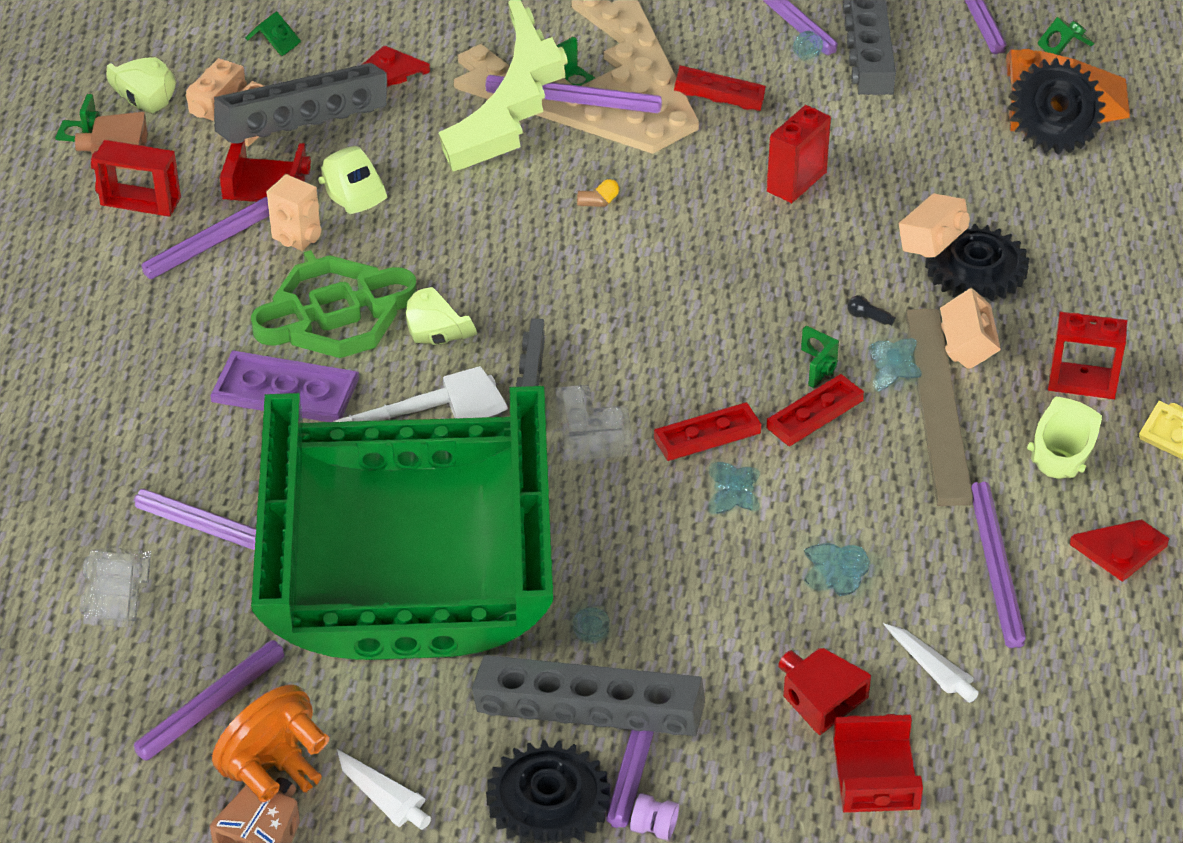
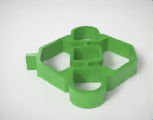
(300, 332)

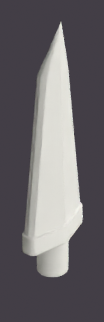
(942, 670)
(391, 797)

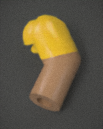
(600, 196)

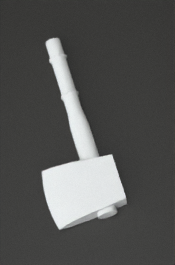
(468, 393)

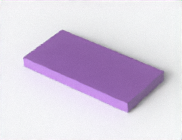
(250, 376)

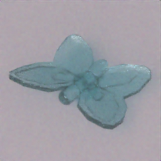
(894, 361)
(734, 487)

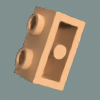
(294, 212)
(934, 225)
(969, 329)

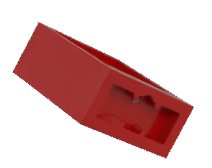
(798, 153)
(158, 161)
(1082, 378)

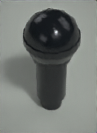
(860, 307)

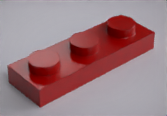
(719, 88)
(815, 410)
(707, 431)

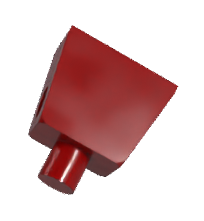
(823, 687)

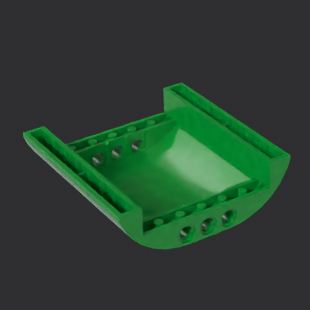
(403, 531)

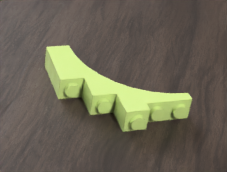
(496, 124)

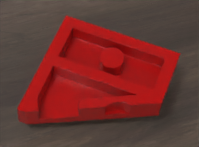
(397, 65)
(1121, 547)

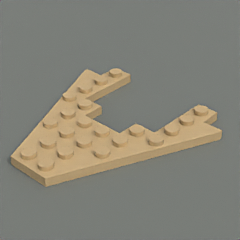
(638, 69)

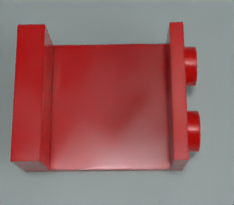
(251, 178)
(876, 763)

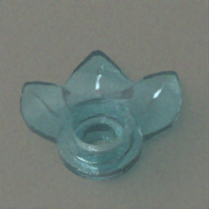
(834, 567)

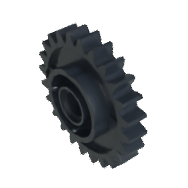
(1042, 121)
(980, 262)
(548, 794)

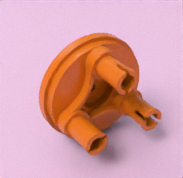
(268, 737)

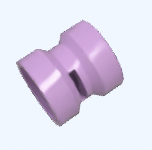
(654, 817)

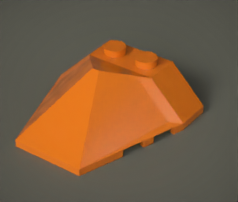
(1112, 85)

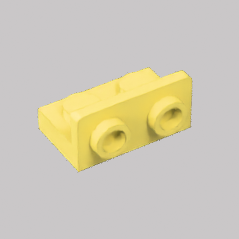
(1165, 428)

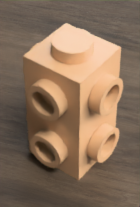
(217, 80)

